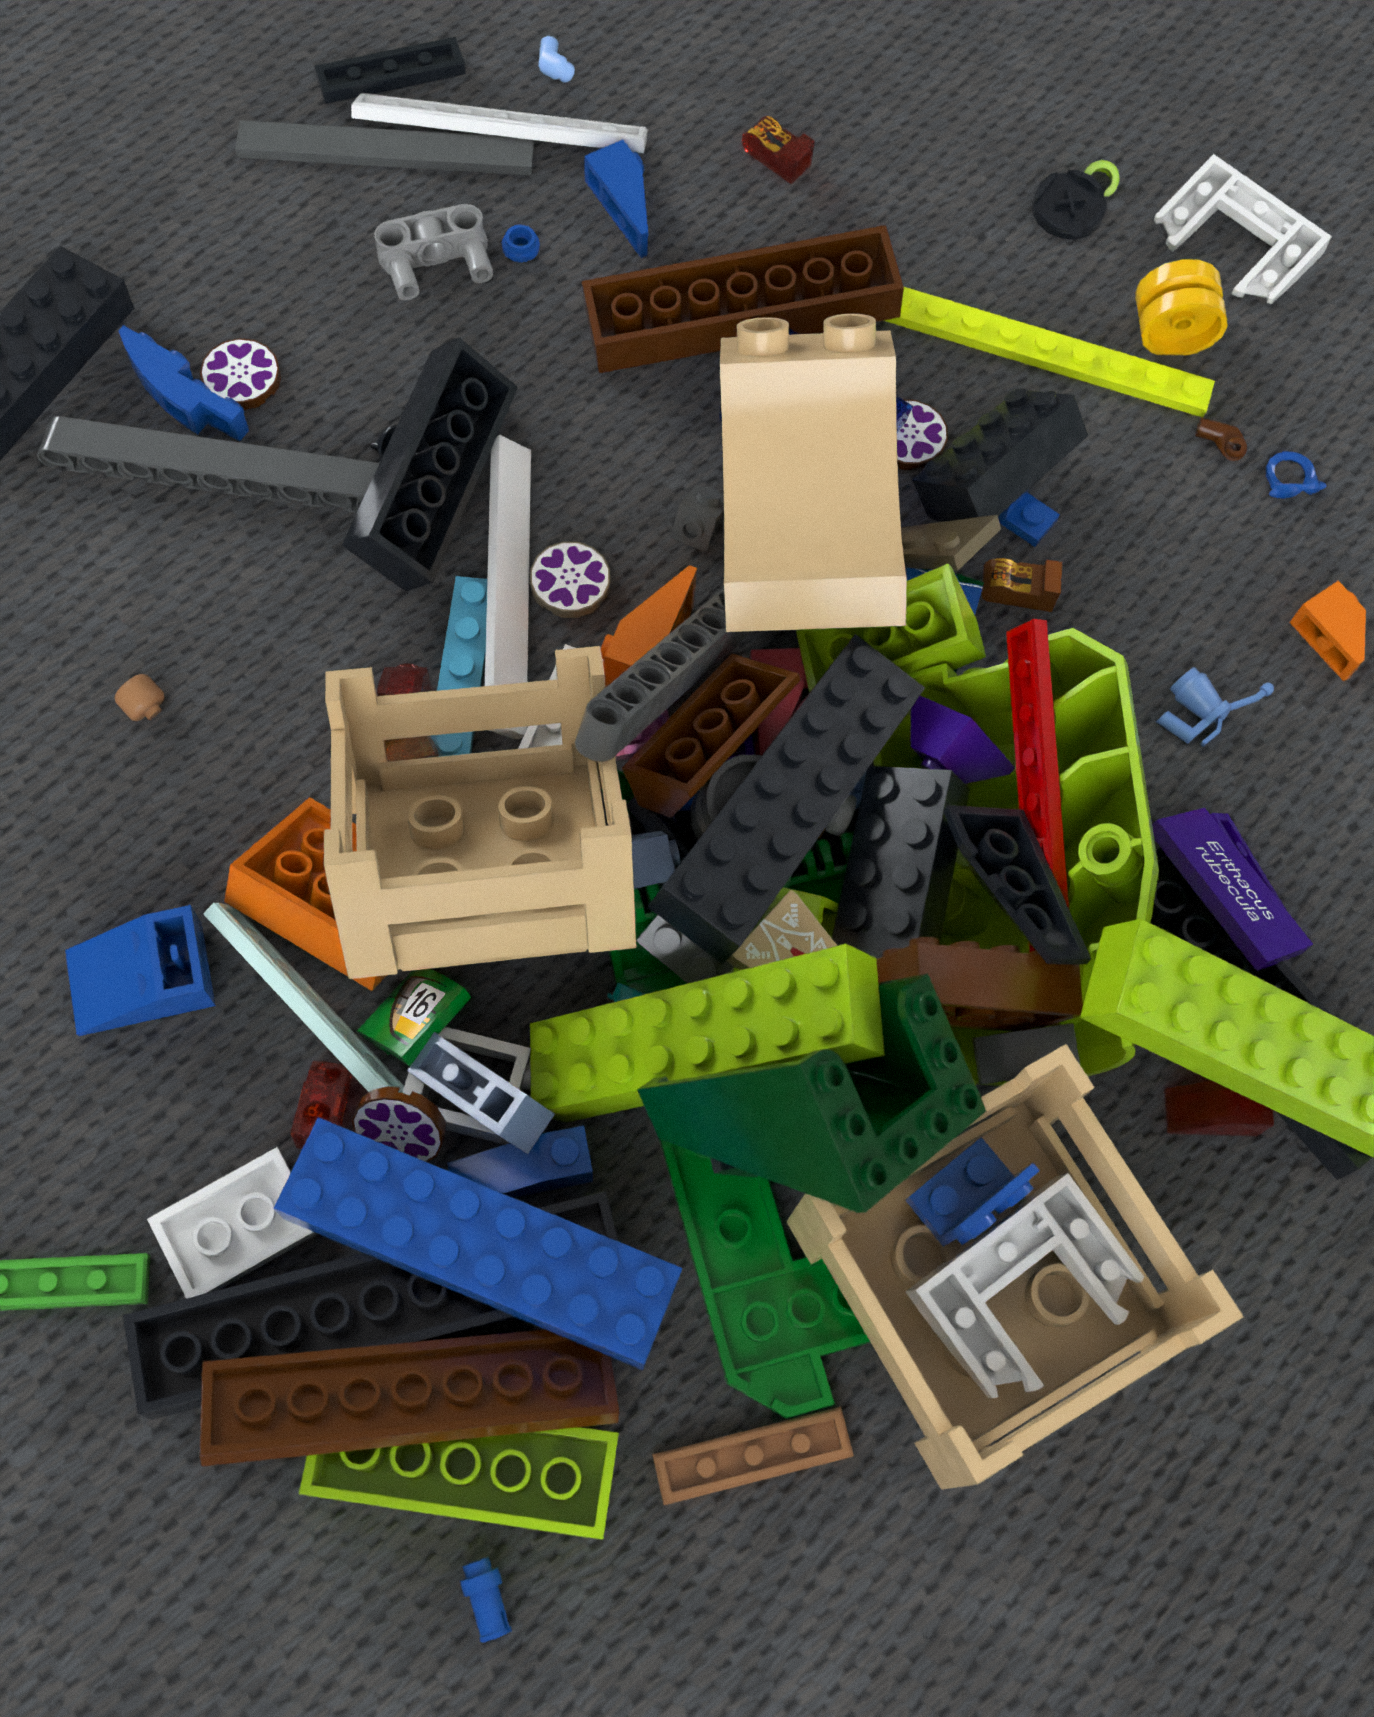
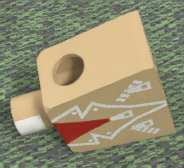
(782, 934)

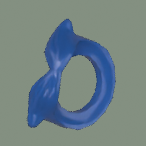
(1310, 485)

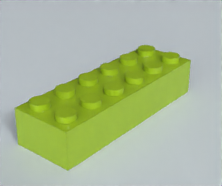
(516, 1480)

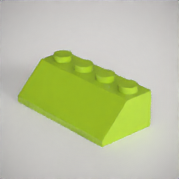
(936, 631)

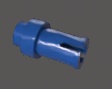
(482, 1587)

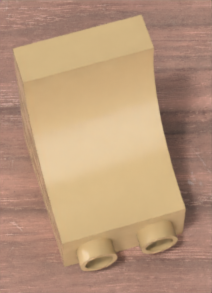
(811, 477)

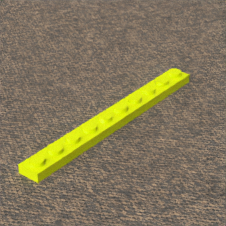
(1055, 352)

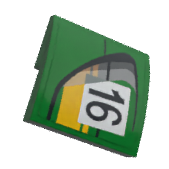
(413, 1013)

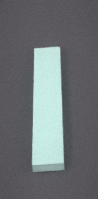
(301, 998)

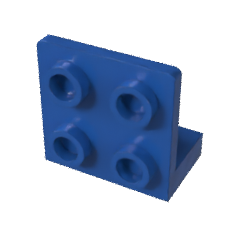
(966, 1191)

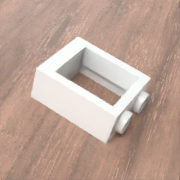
(486, 1046)

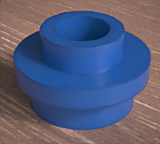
(520, 235)

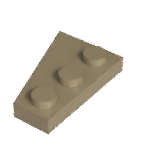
(946, 542)

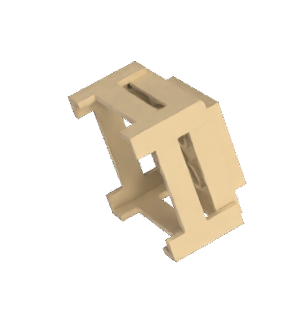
(474, 848)
(1042, 1310)

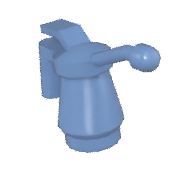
(1200, 697)

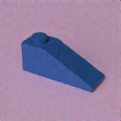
(618, 183)
(553, 1163)

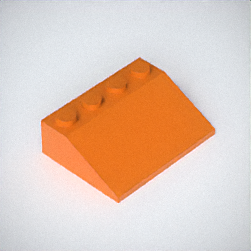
(287, 889)

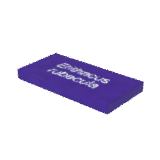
(1230, 888)

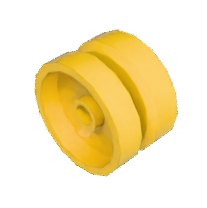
(1181, 308)

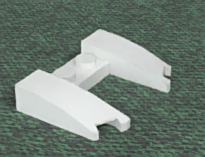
(1293, 238)
(956, 1291)

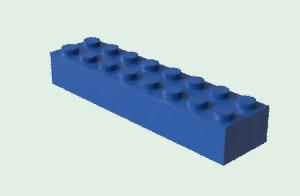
(479, 1242)

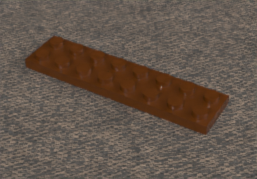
(401, 1395)

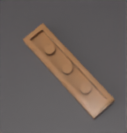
(752, 1455)

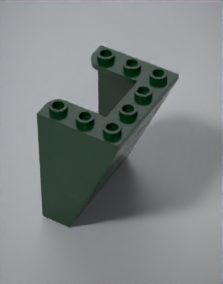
(830, 1124)

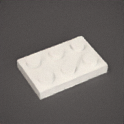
(228, 1227)

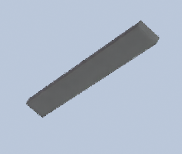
(384, 147)

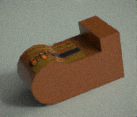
(1022, 583)

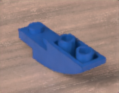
(172, 386)

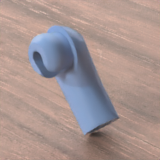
(552, 63)

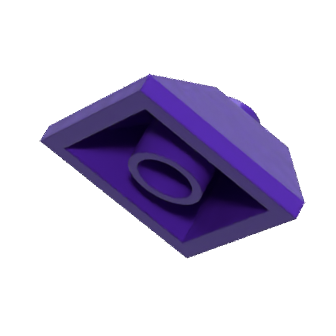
(954, 743)

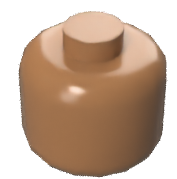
(140, 698)

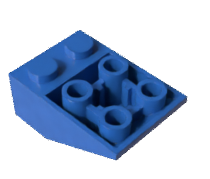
(140, 972)

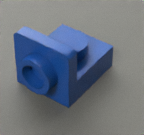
(1029, 518)

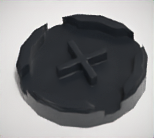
(1069, 204)

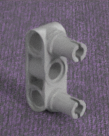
(432, 240)

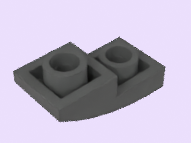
(1006, 1054)

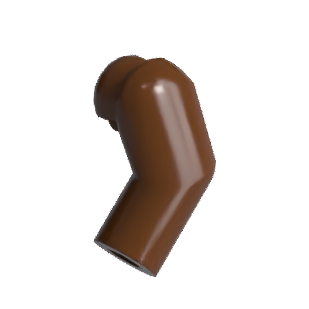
(1225, 436)

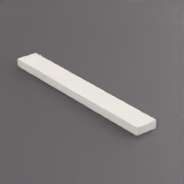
(497, 122)
(508, 568)

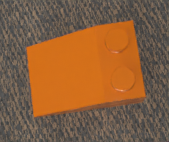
(649, 624)

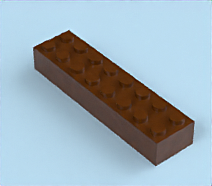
(695, 303)

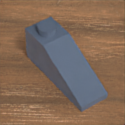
(481, 1093)

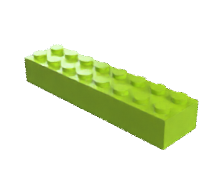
(726, 1023)
(1234, 1030)

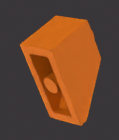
(1334, 628)

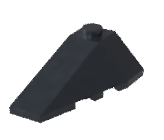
(1018, 878)

